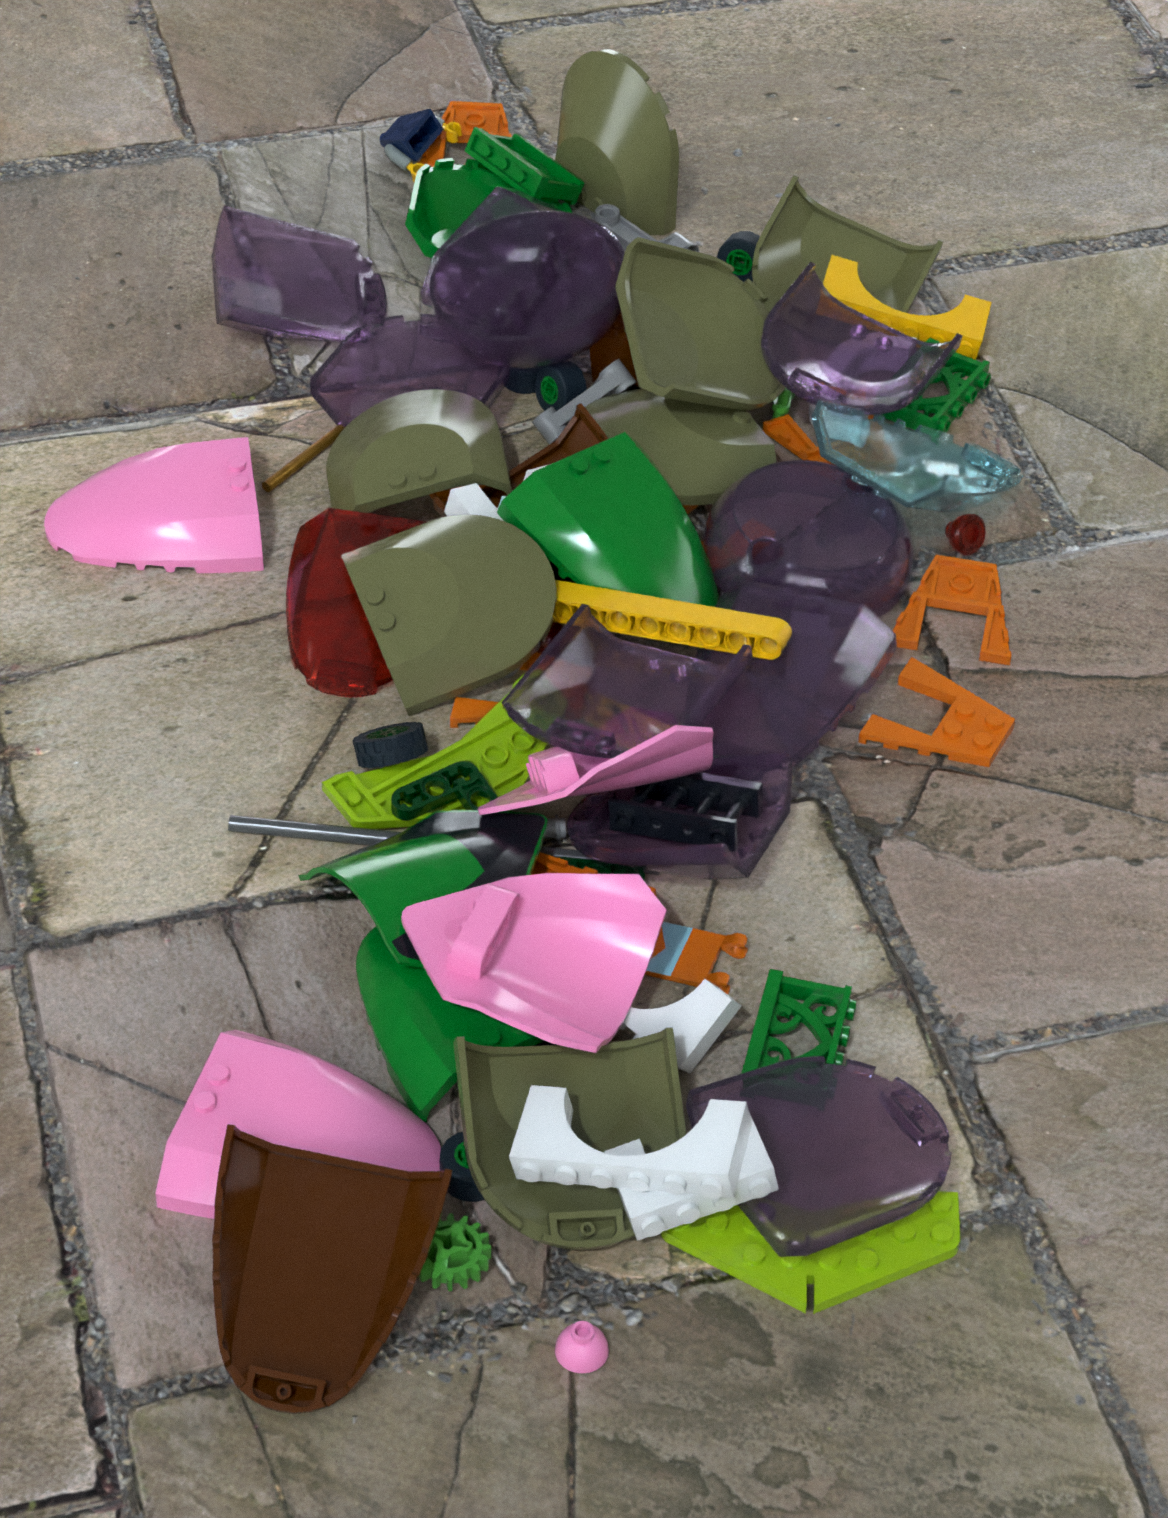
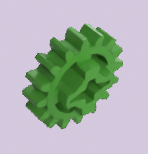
(457, 1254)

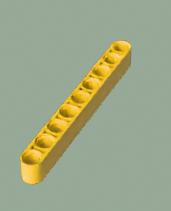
(674, 620)

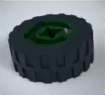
(390, 744)

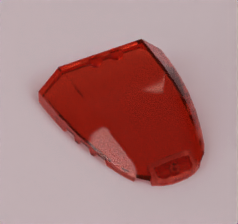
(324, 615)

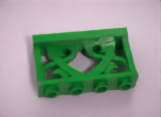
(524, 166)
(948, 406)
(780, 1000)

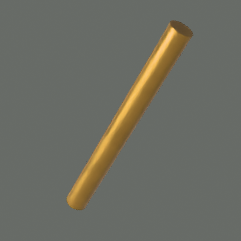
(302, 459)

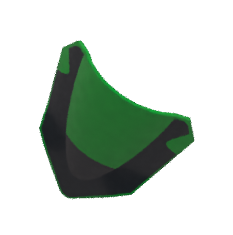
(435, 859)

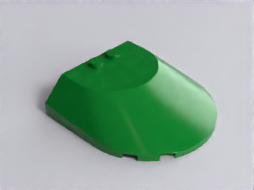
(447, 197)

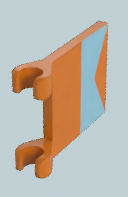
(690, 954)

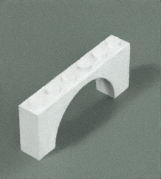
(695, 1022)
(698, 1164)

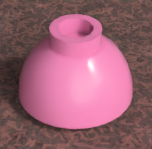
(581, 1347)

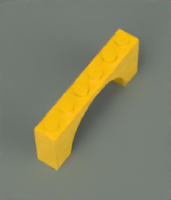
(966, 319)

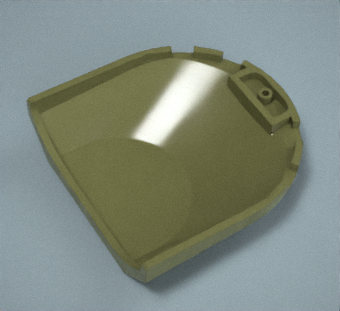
(619, 140)
(808, 232)
(694, 327)
(691, 443)
(415, 449)
(454, 604)
(616, 1097)

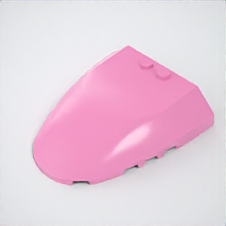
(165, 510)
(290, 1103)

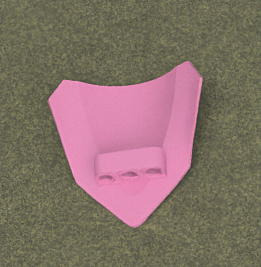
(564, 774)
(542, 951)

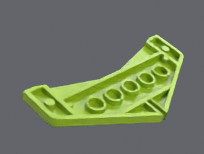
(493, 745)
(837, 1272)

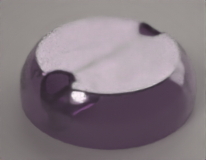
(528, 288)
(810, 533)

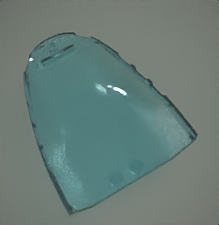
(911, 466)

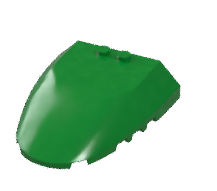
(613, 524)
(419, 1027)

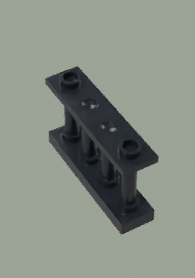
(696, 827)

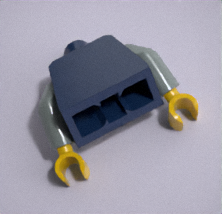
(413, 135)

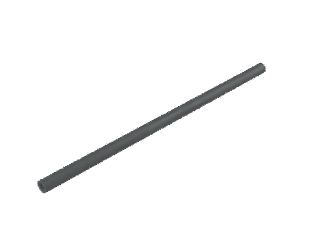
(344, 834)

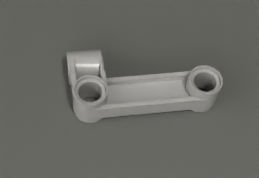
(626, 232)
(611, 381)

